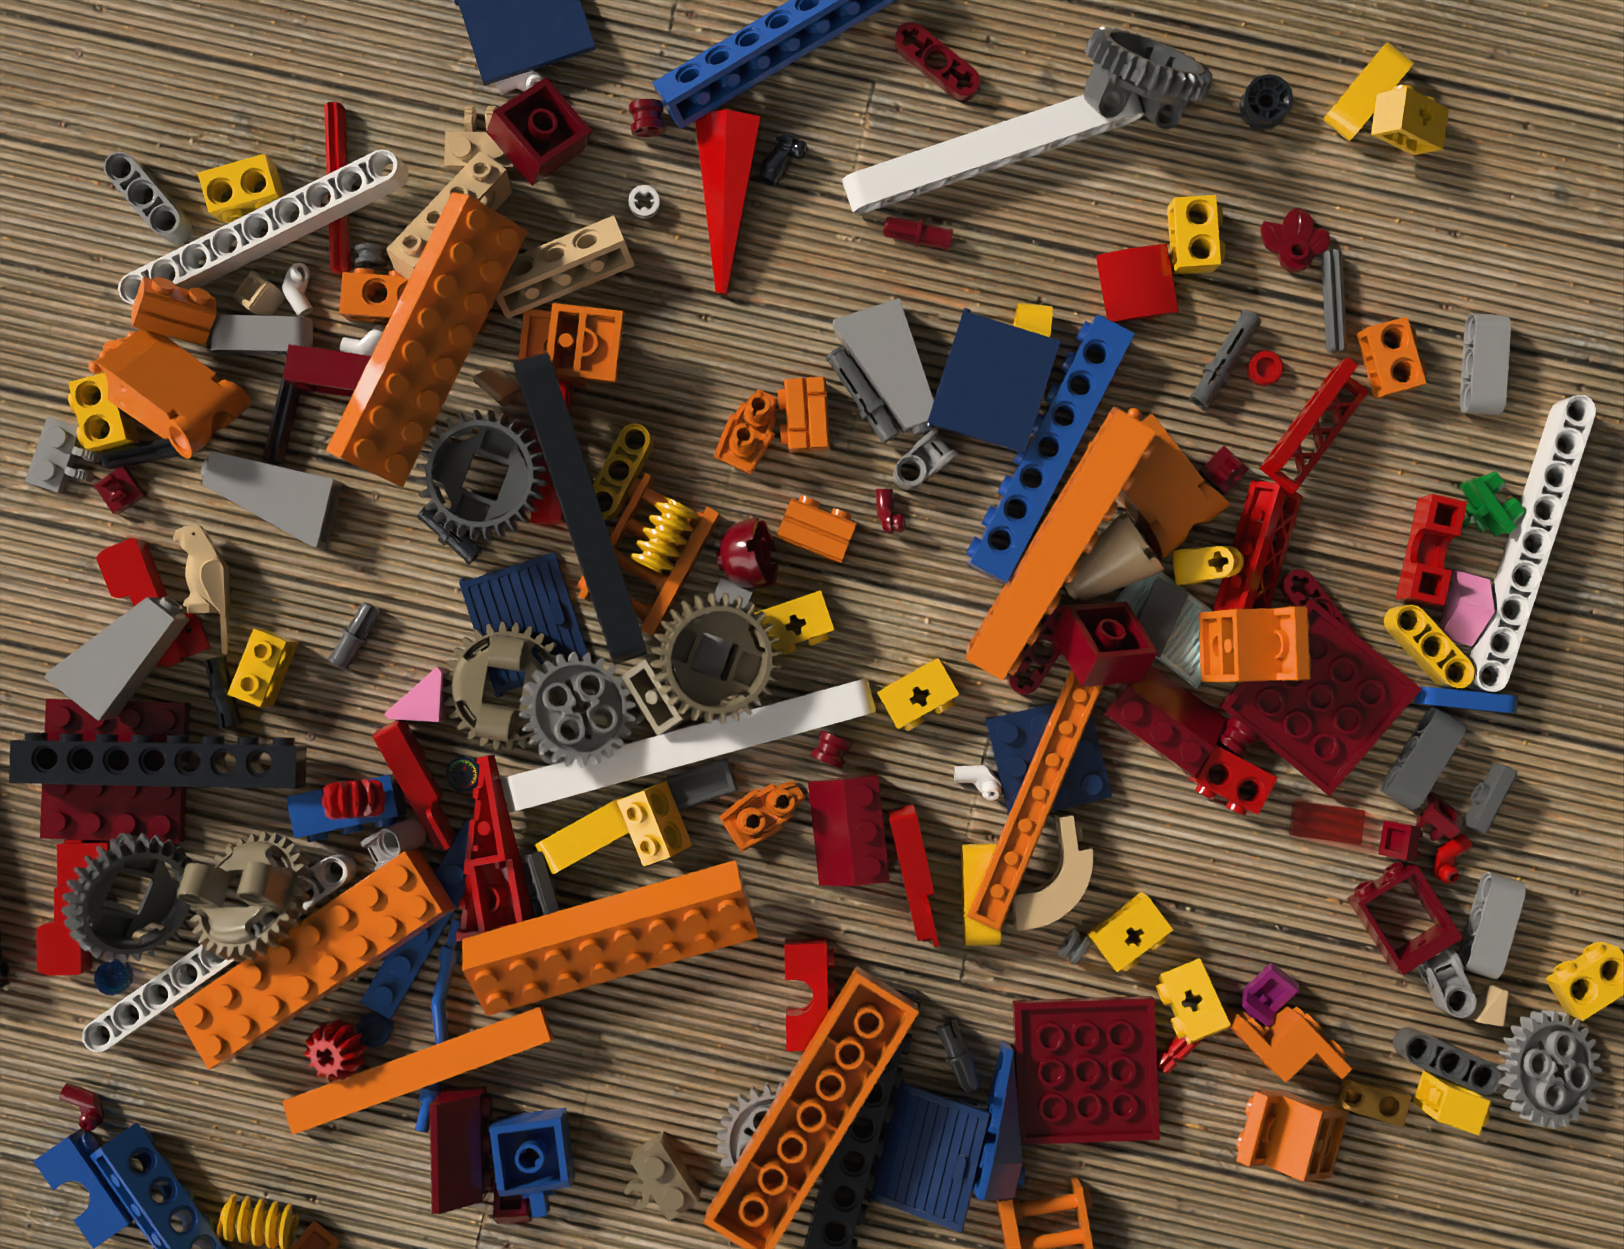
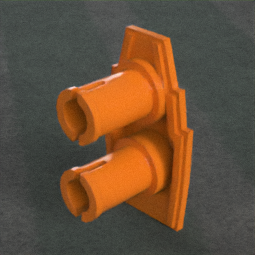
(748, 433)
(761, 813)

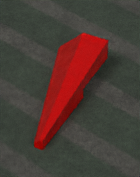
(726, 157)
(494, 874)

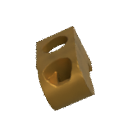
(1374, 1100)

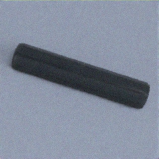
(281, 422)
(139, 453)

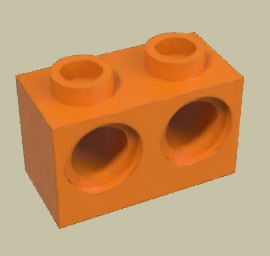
(1381, 359)

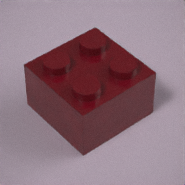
(538, 131)
(1104, 644)

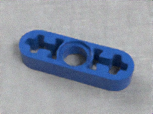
(1467, 700)

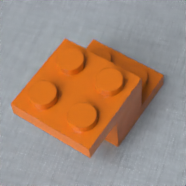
(579, 340)
(1254, 645)
(1288, 1042)
(1291, 1135)

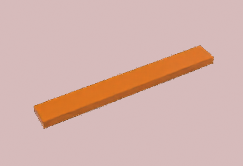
(1033, 803)
(418, 1070)

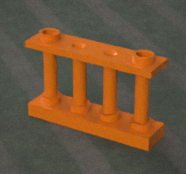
(667, 585)
(1012, 1211)

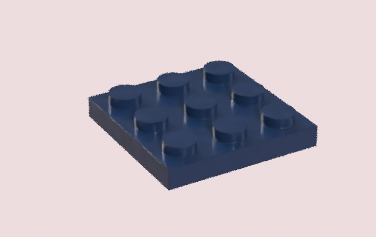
(1014, 743)

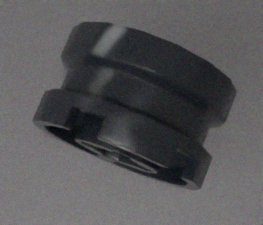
(1262, 89)

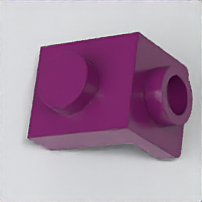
(1268, 994)

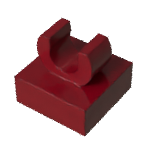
(1223, 470)
(120, 490)
(1440, 815)
(1400, 840)

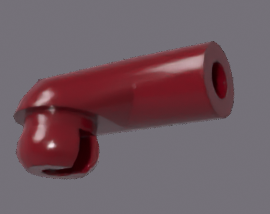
(885, 512)
(88, 1103)

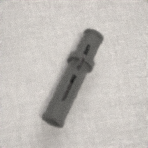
(1245, 327)
(863, 395)

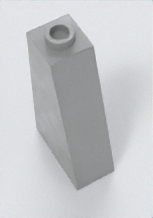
(889, 360)
(282, 496)
(119, 658)

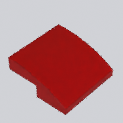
(1137, 283)

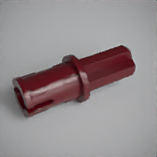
(917, 233)

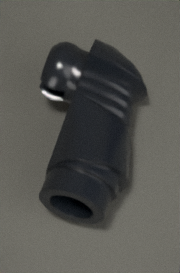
(780, 158)

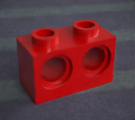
(1234, 774)

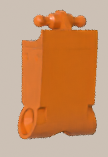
(168, 389)
(1168, 493)

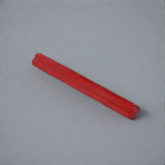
(335, 159)

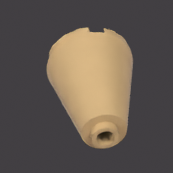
(1115, 561)

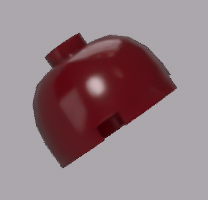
(746, 554)

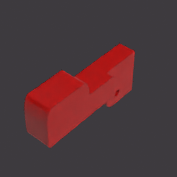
(134, 576)
(410, 769)
(914, 870)
(55, 947)

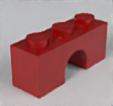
(1423, 572)
(808, 962)

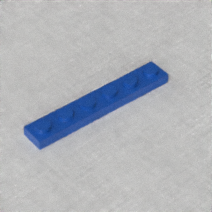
(406, 961)

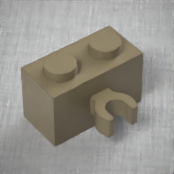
(650, 701)
(663, 1177)

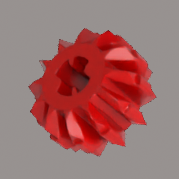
(353, 799)
(335, 1050)

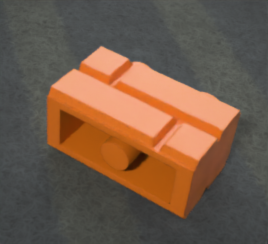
(174, 310)
(805, 414)
(816, 529)

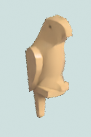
(206, 577)

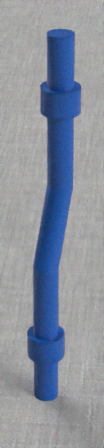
(449, 956)

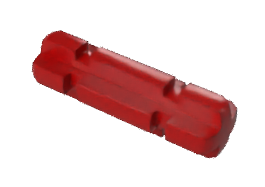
(1177, 1050)

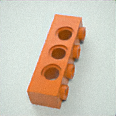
(359, 292)

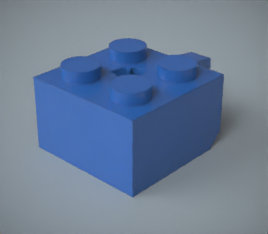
(528, 1175)

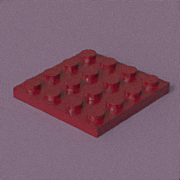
(1336, 715)
(109, 810)
(1086, 1070)

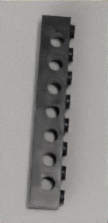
(32, 765)
(857, 1176)

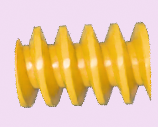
(664, 536)
(257, 1223)

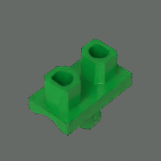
(1485, 509)

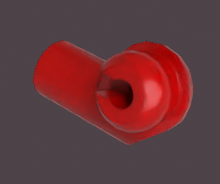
(1445, 858)

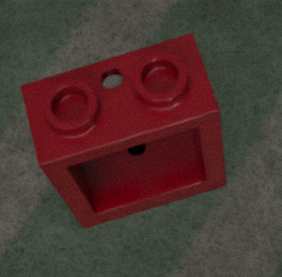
(324, 370)
(1423, 946)

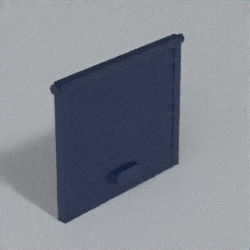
(524, 34)
(993, 382)
(532, 596)
(930, 1156)

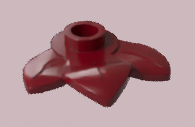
(1295, 235)

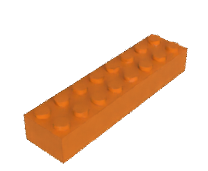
(427, 339)
(1059, 543)
(609, 938)
(315, 960)
(811, 1112)

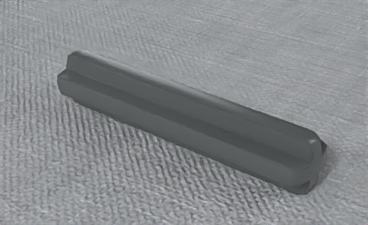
(1334, 301)

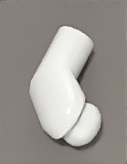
(520, 82)
(295, 288)
(366, 345)
(981, 777)

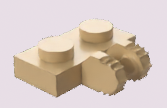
(463, 146)

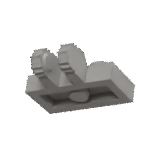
(56, 456)

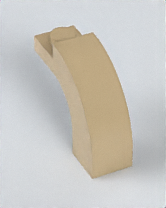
(1064, 889)

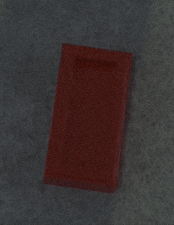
(1327, 822)

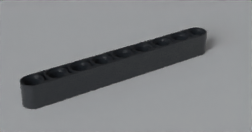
(580, 507)

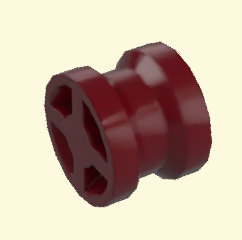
(647, 118)
(1237, 737)
(831, 749)

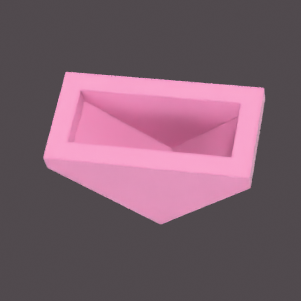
(1467, 608)
(423, 701)

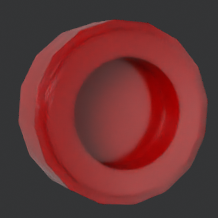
(1264, 368)

